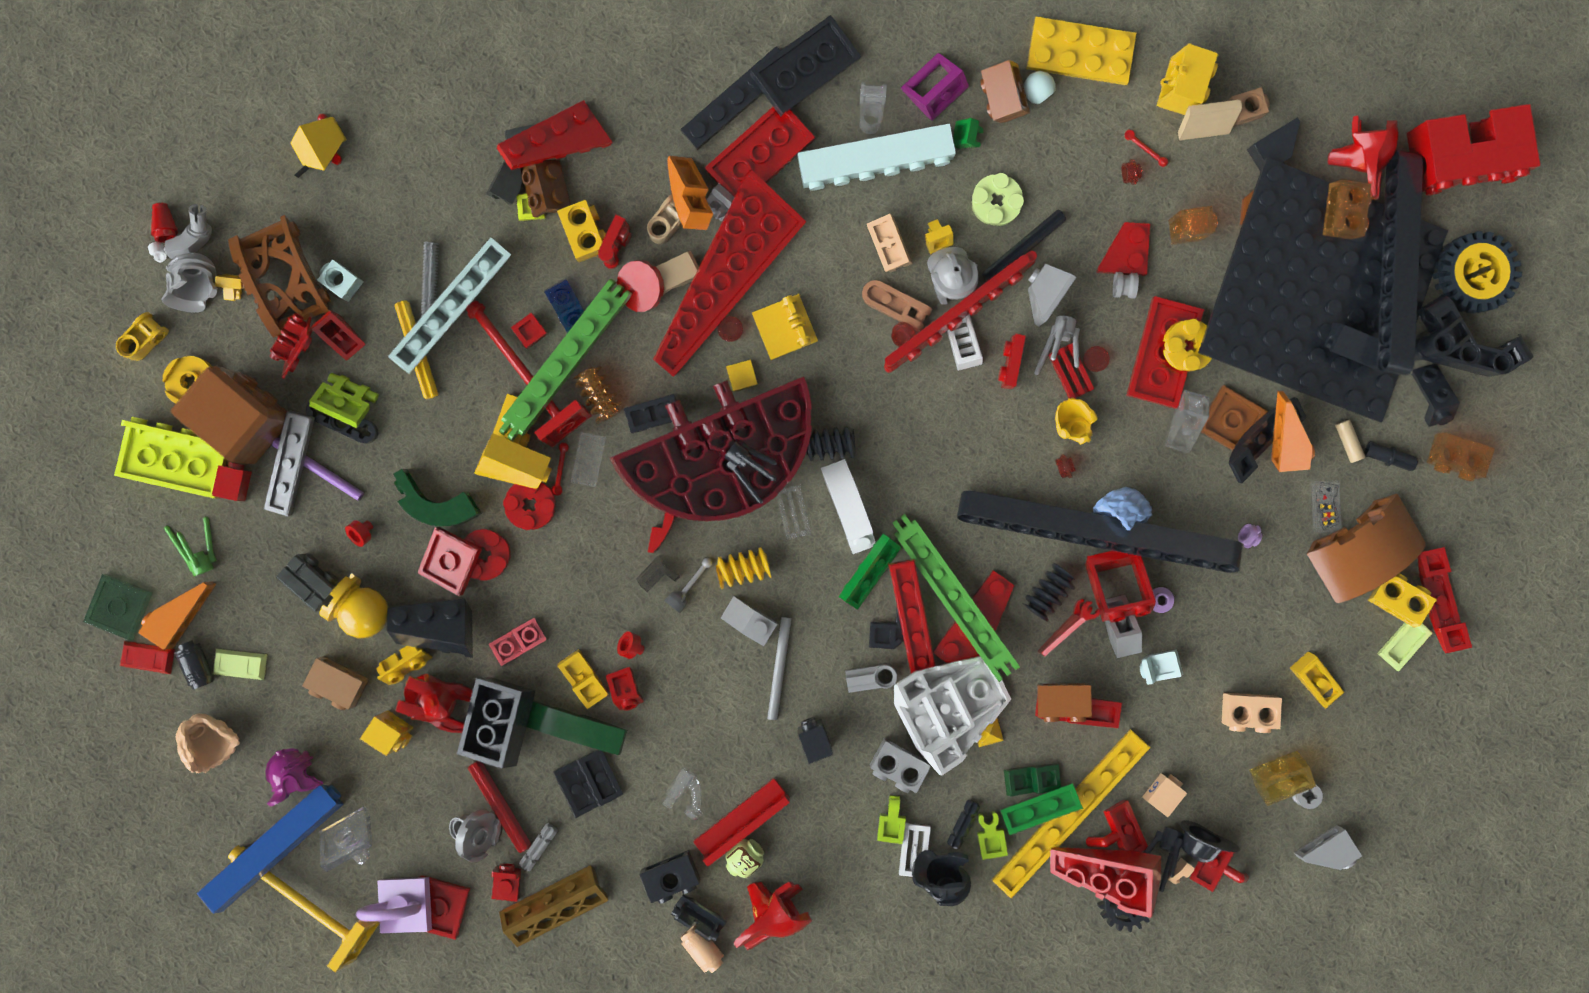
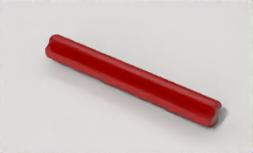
(499, 806)

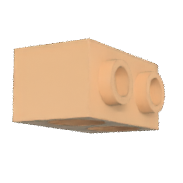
(1251, 706)

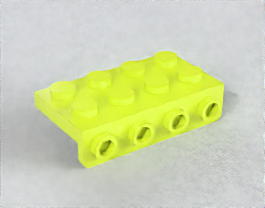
(167, 458)

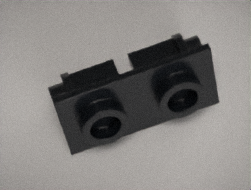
(708, 922)

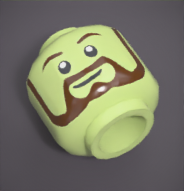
(744, 858)

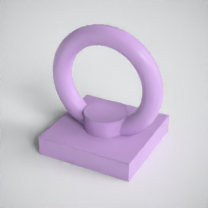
(401, 907)

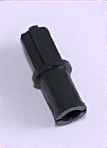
(1390, 456)

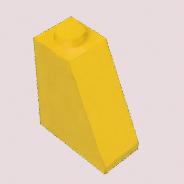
(513, 463)

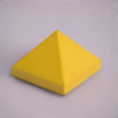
(991, 734)

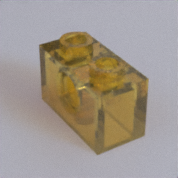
(1282, 778)

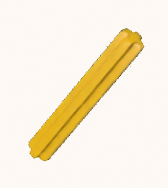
(422, 369)

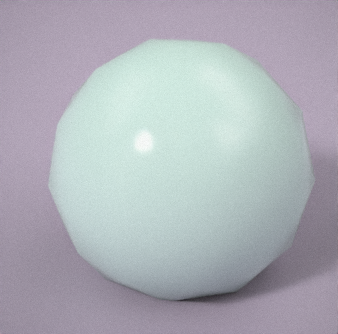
(1039, 86)

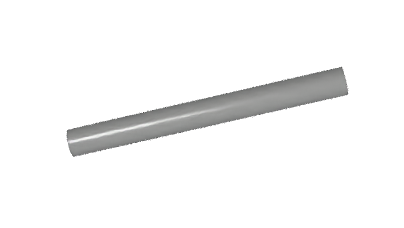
(779, 668)

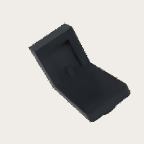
(1438, 394)

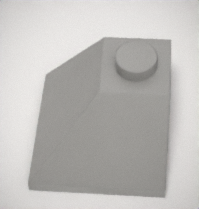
(1047, 290)

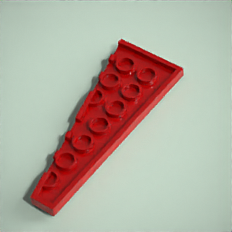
(742, 249)

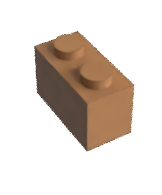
(335, 683)

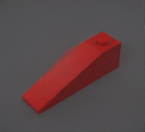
(1119, 876)

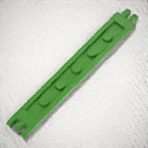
(564, 360)
(954, 597)

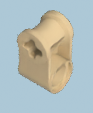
(667, 217)

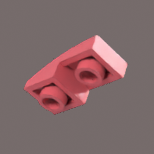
(517, 642)

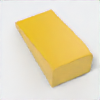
(1316, 678)

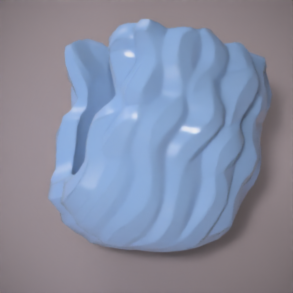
(1126, 505)

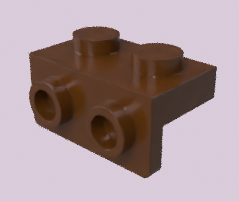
(545, 187)

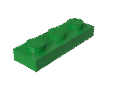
(870, 571)
(1041, 809)

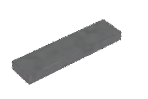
(289, 463)

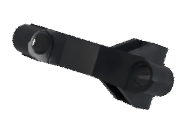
(1449, 337)

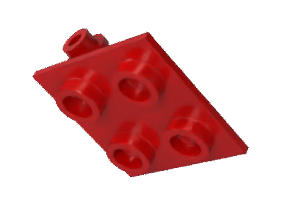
(293, 339)

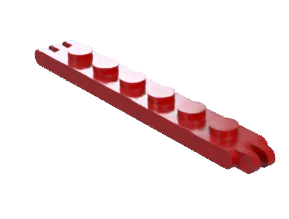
(953, 318)

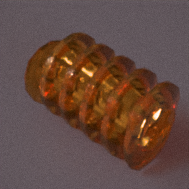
(597, 394)

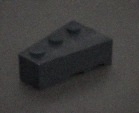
(434, 626)

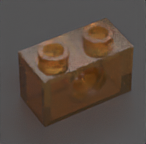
(1192, 225)

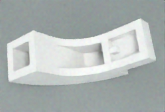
(849, 506)

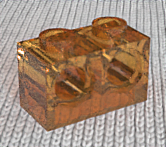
(1341, 207)
(1460, 451)

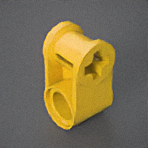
(144, 333)

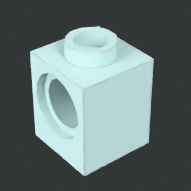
(350, 282)

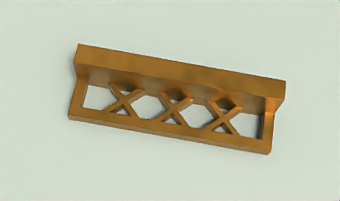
(549, 904)

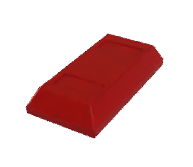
(147, 657)

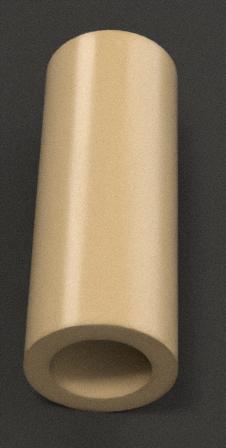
(1350, 441)

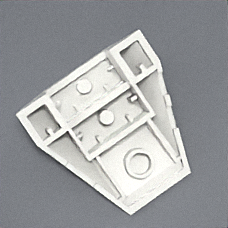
(949, 709)

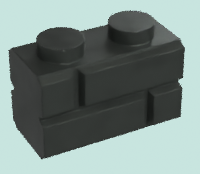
(308, 581)

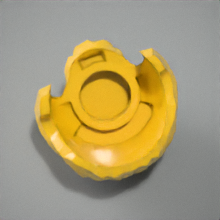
(1075, 420)

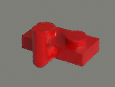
(1123, 827)
(1210, 873)

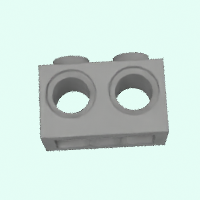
(903, 760)

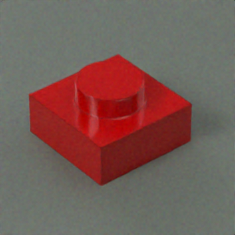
(529, 330)

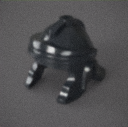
(942, 876)

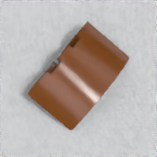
(1368, 553)

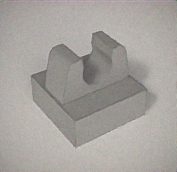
(719, 201)

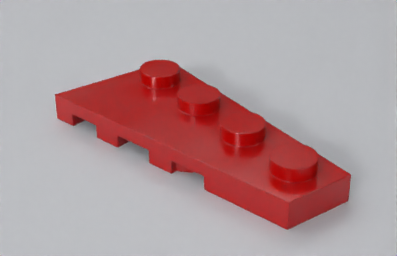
(991, 601)

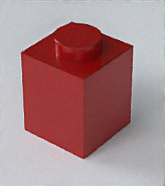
(231, 482)

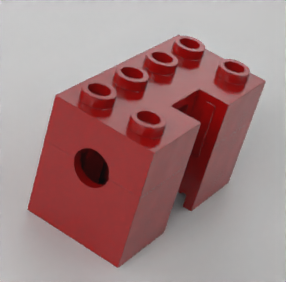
(1500, 149)

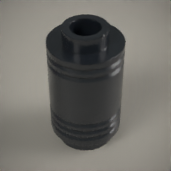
(194, 664)

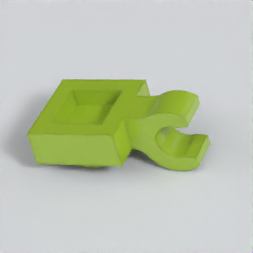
(891, 825)

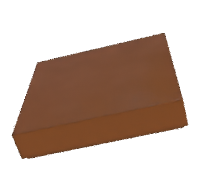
(1231, 417)

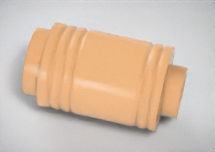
(703, 952)

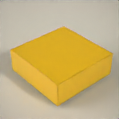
(741, 375)

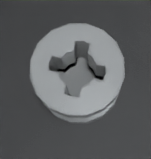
(1125, 285)
(1313, 801)

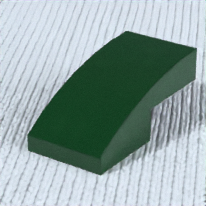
(1032, 779)

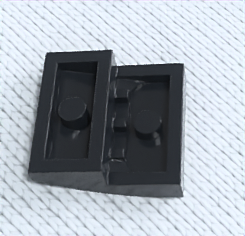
(587, 783)

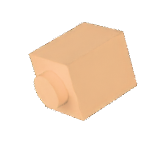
(1165, 794)

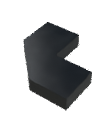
(886, 635)

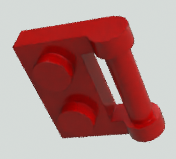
(616, 237)

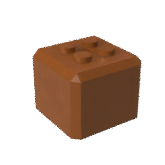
(231, 414)

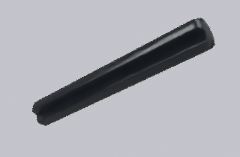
(1026, 244)

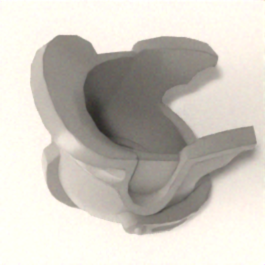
(946, 280)
(189, 282)

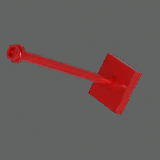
(562, 421)

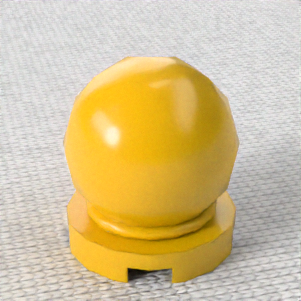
(357, 609)

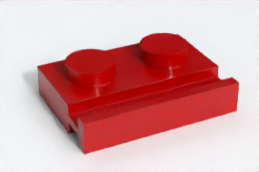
(1013, 350)

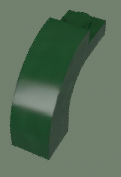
(449, 513)

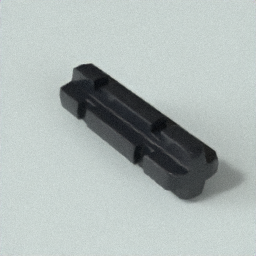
(963, 824)

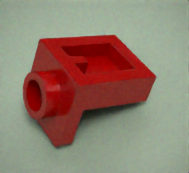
(624, 689)
(506, 882)

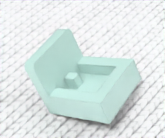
(1161, 666)

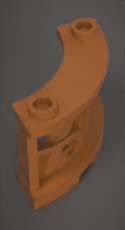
(248, 251)

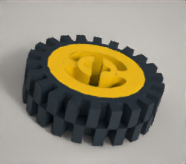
(1490, 287)

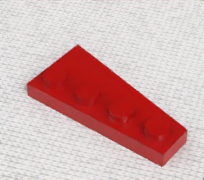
(557, 136)

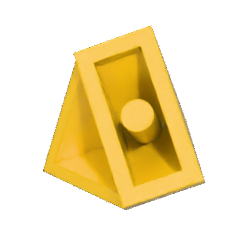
(318, 142)

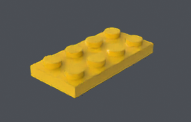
(1081, 51)

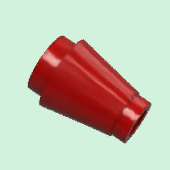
(162, 223)

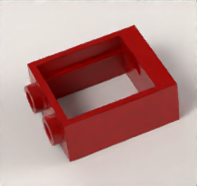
(1112, 560)

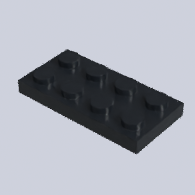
(805, 65)

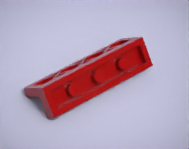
(741, 821)

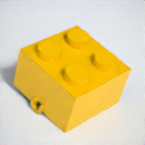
(1187, 79)

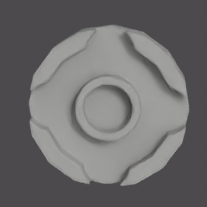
(475, 834)

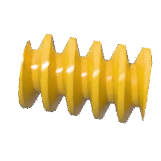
(742, 567)

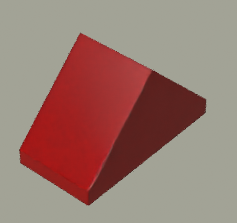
(338, 334)

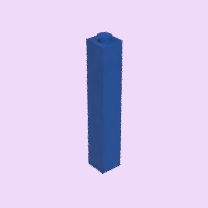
(270, 848)

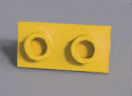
(393, 670)

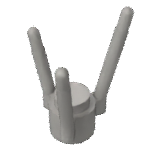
(1062, 331)

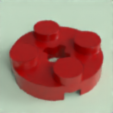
(529, 519)
(499, 551)

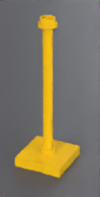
(353, 939)

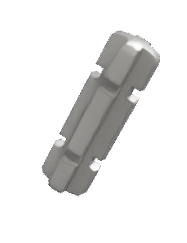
(538, 847)

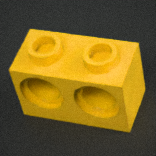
(579, 232)
(1400, 605)
(387, 733)

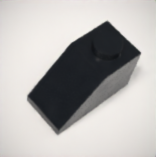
(1277, 145)

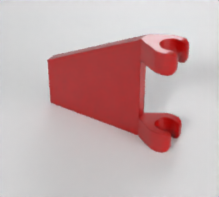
(1070, 625)

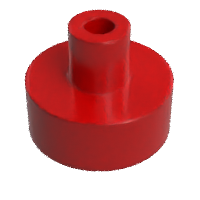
(359, 532)
(630, 645)

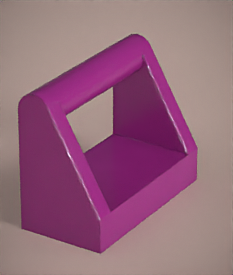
(942, 93)

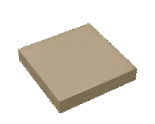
(1209, 119)

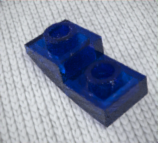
(565, 303)

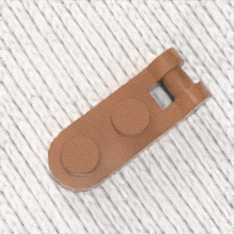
(895, 304)

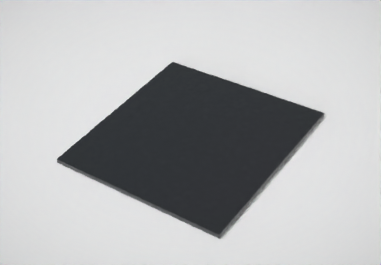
(1295, 282)

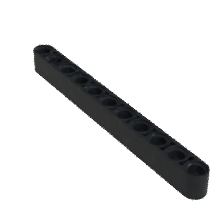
(1100, 531)

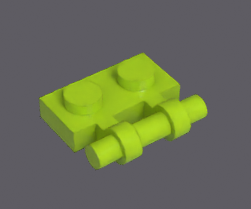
(341, 405)

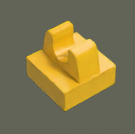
(938, 236)
(231, 286)

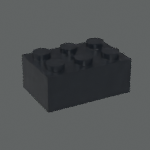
(496, 722)

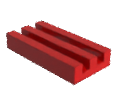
(1080, 391)

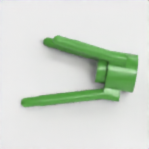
(198, 562)

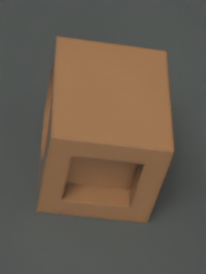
(1258, 100)

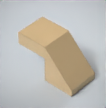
(678, 271)

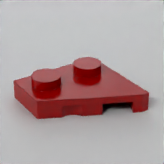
(1128, 251)

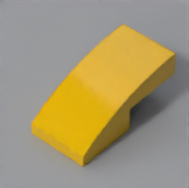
(583, 679)

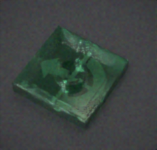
(117, 607)

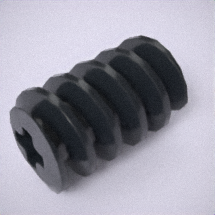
(831, 444)
(1050, 592)

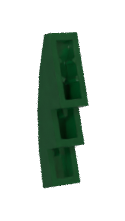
(576, 728)

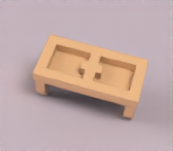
(889, 243)

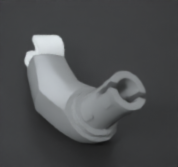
(190, 241)

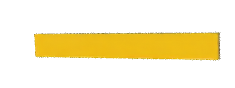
(1055, 832)

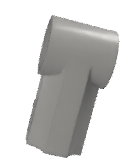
(867, 678)

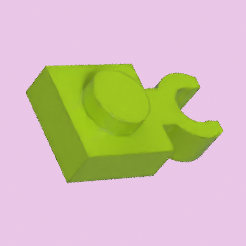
(991, 840)

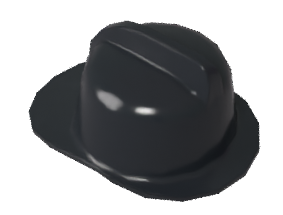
(1203, 843)

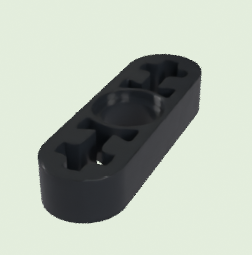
(356, 435)

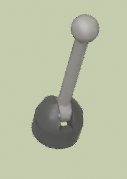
(678, 598)

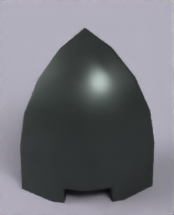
(506, 184)

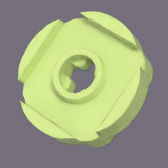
(1011, 201)

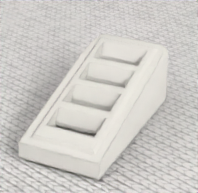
(970, 361)

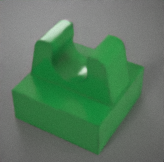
(966, 132)

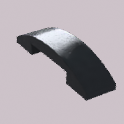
(1255, 442)

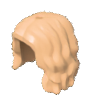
(205, 742)

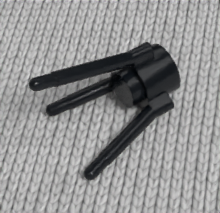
(740, 455)
(1170, 842)

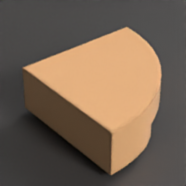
(1183, 869)

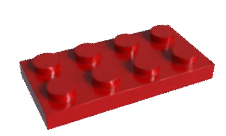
(762, 148)
(1152, 375)

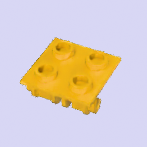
(784, 326)

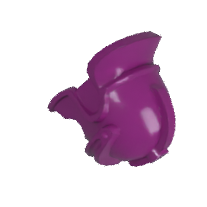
(288, 773)

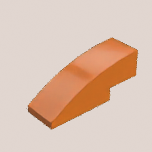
(689, 193)

